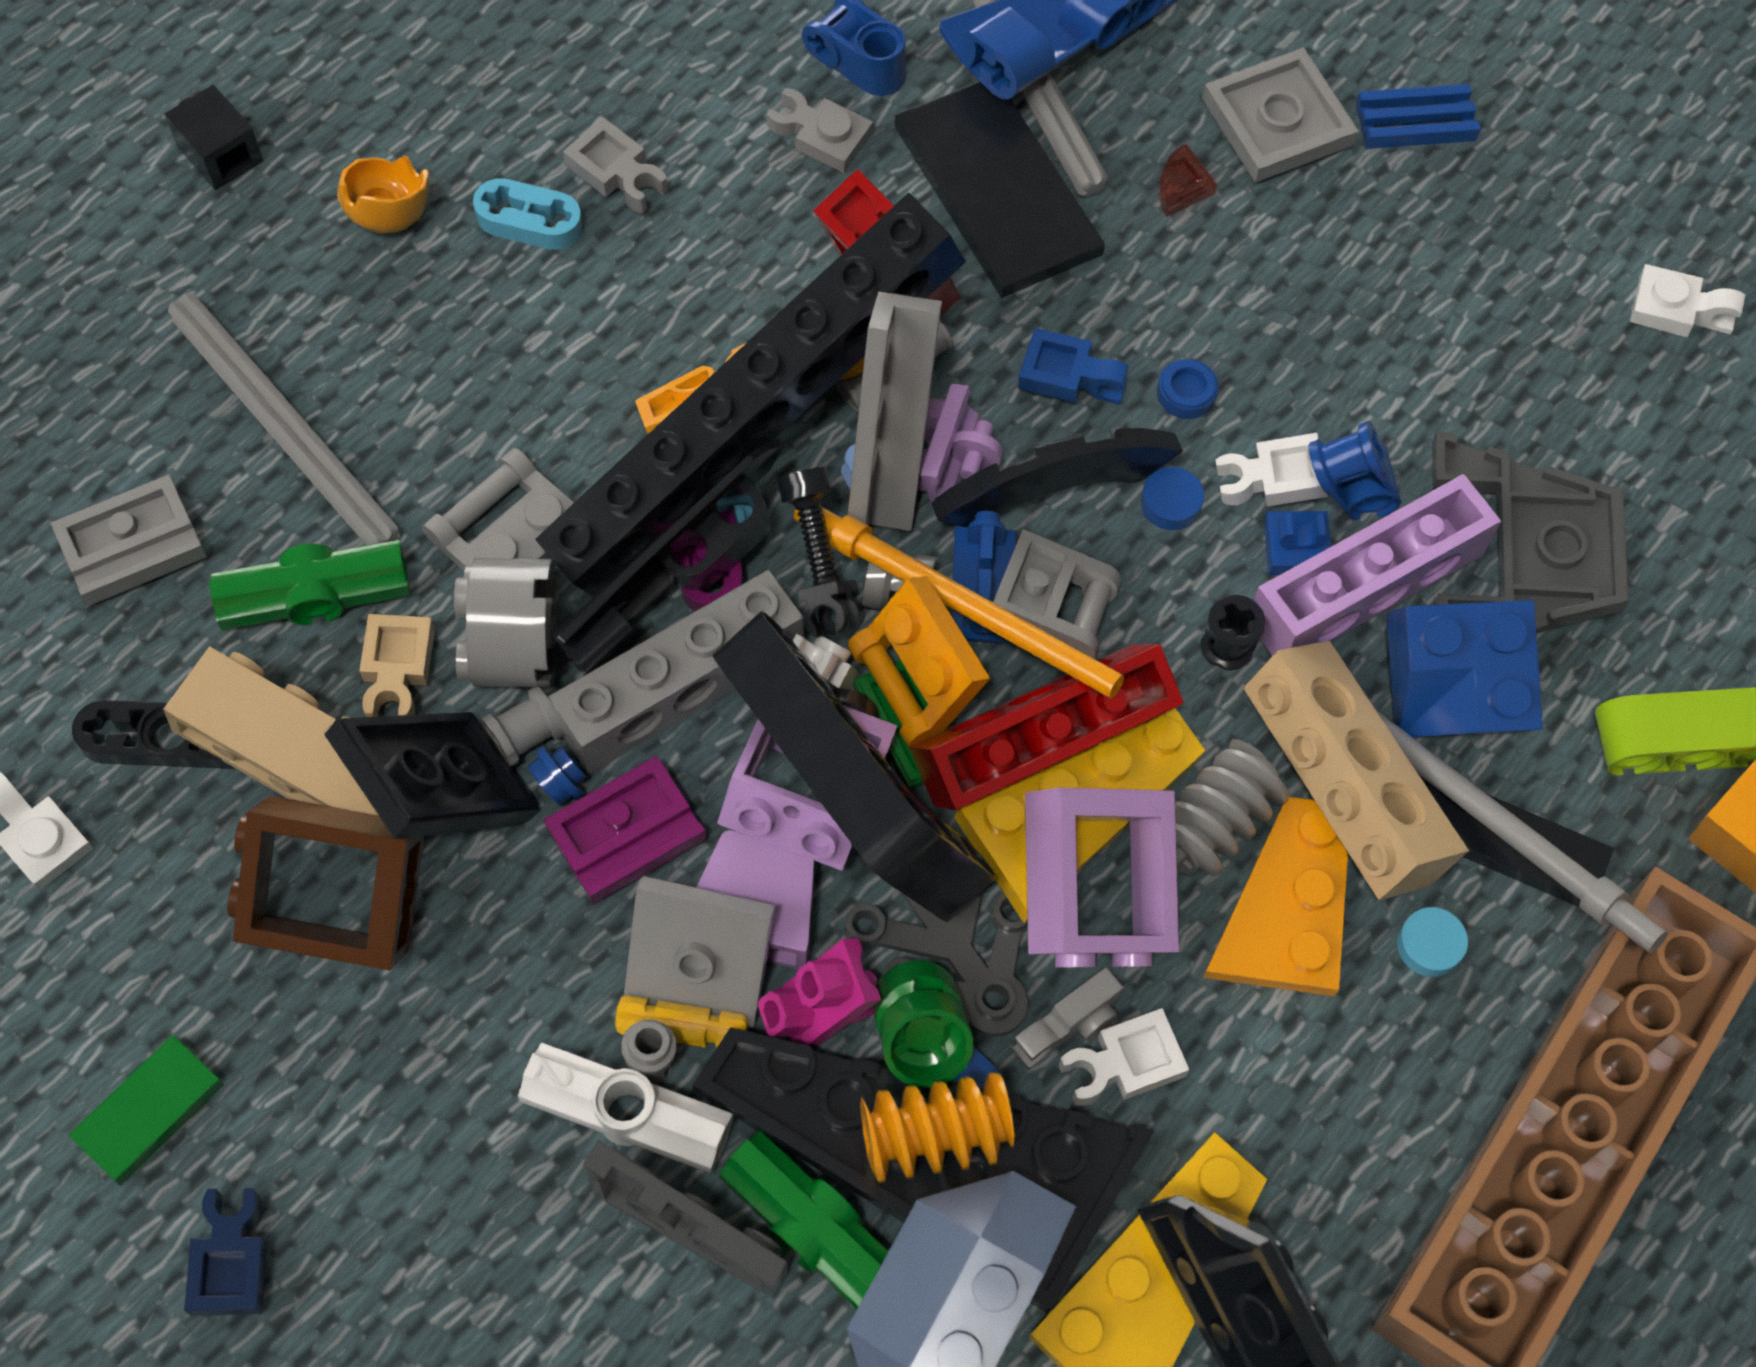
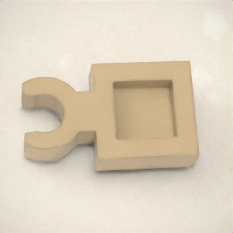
(393, 657)

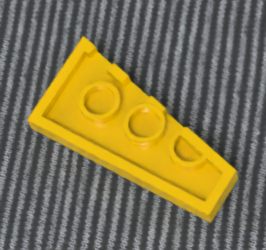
(1138, 759)
(1127, 1302)

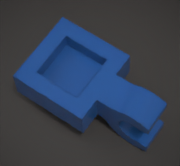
(1063, 365)

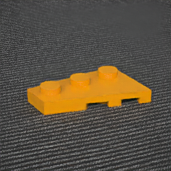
(1291, 909)

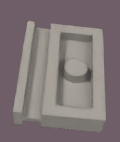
(128, 540)

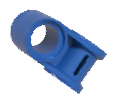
(859, 47)
(1357, 472)

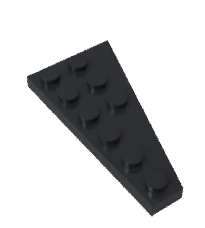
(814, 1111)

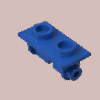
(980, 564)

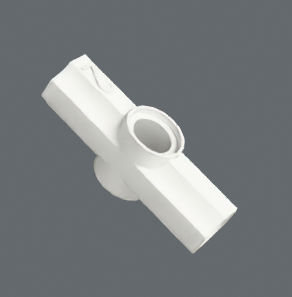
(585, 1090)

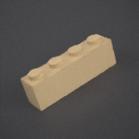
(263, 731)

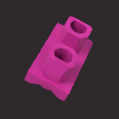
(822, 997)

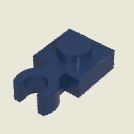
(229, 1267)

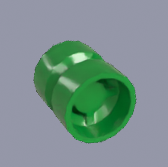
(922, 1024)

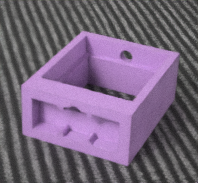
(766, 809)
(1053, 874)

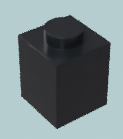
(214, 137)

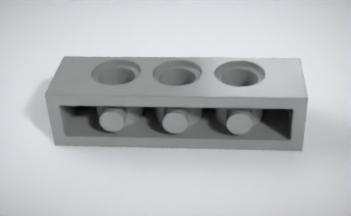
(664, 675)

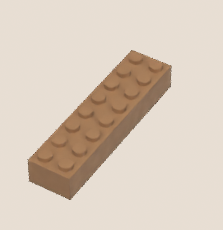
(1574, 1138)

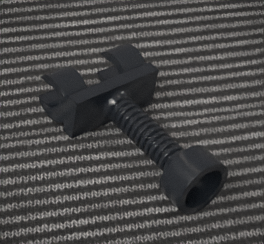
(805, 492)

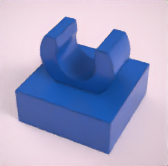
(1294, 538)

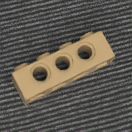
(1355, 769)

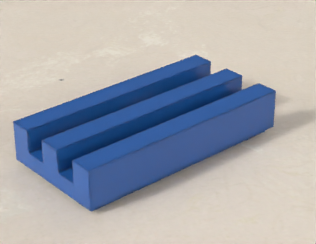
(1417, 107)

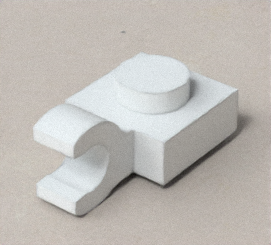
(1675, 303)
(39, 837)

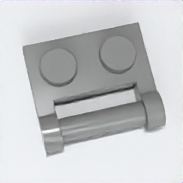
(515, 530)
(1038, 582)

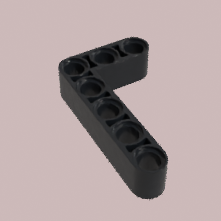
(849, 774)

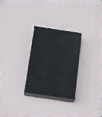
(431, 773)

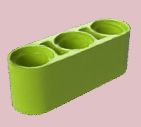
(1678, 730)

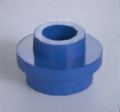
(558, 774)

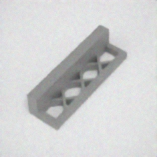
(893, 410)

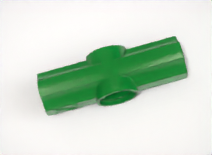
(309, 584)
(805, 1217)

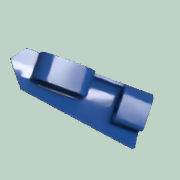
(1023, 40)

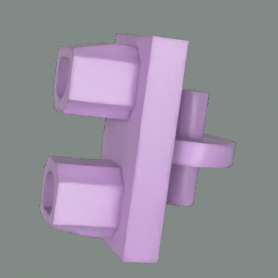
(958, 444)

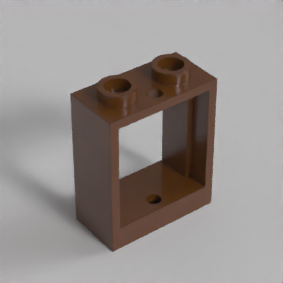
(392, 895)

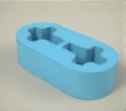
(528, 214)

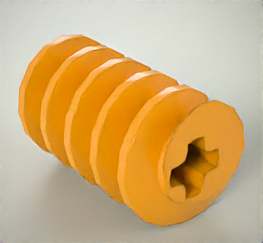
(938, 1126)

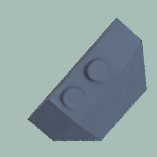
(960, 1275)

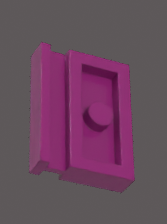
(624, 829)

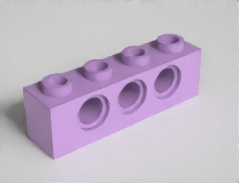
(1377, 567)

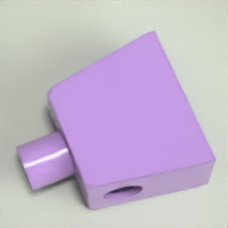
(772, 876)

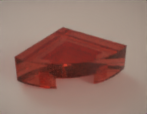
(1184, 181)

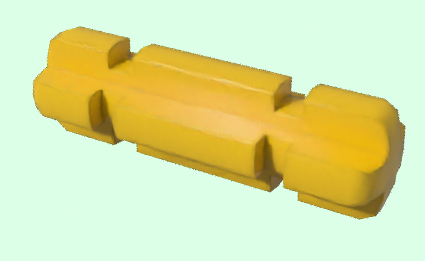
(688, 1023)

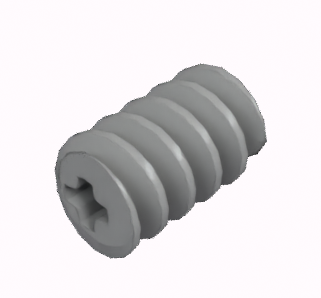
(1220, 805)

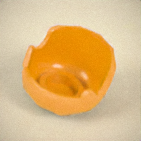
(383, 194)

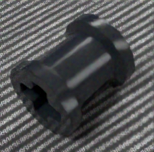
(1239, 617)

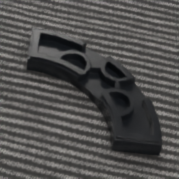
(1058, 466)

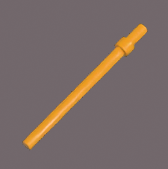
(856, 540)

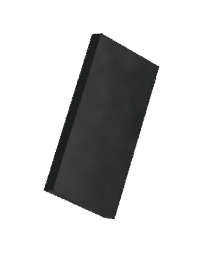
(999, 187)

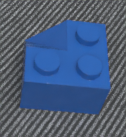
(1465, 668)

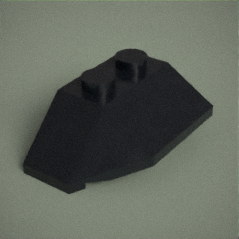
(1238, 1286)

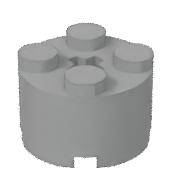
(509, 622)

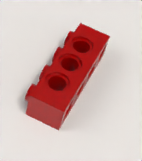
(1043, 728)

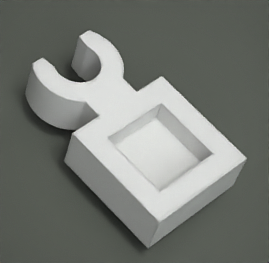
(1279, 471)
(829, 661)
(1134, 1055)

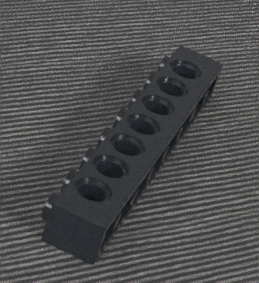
(749, 397)

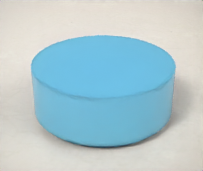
(1432, 942)

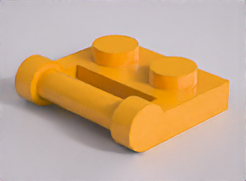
(932, 654)

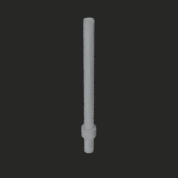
(1598, 897)

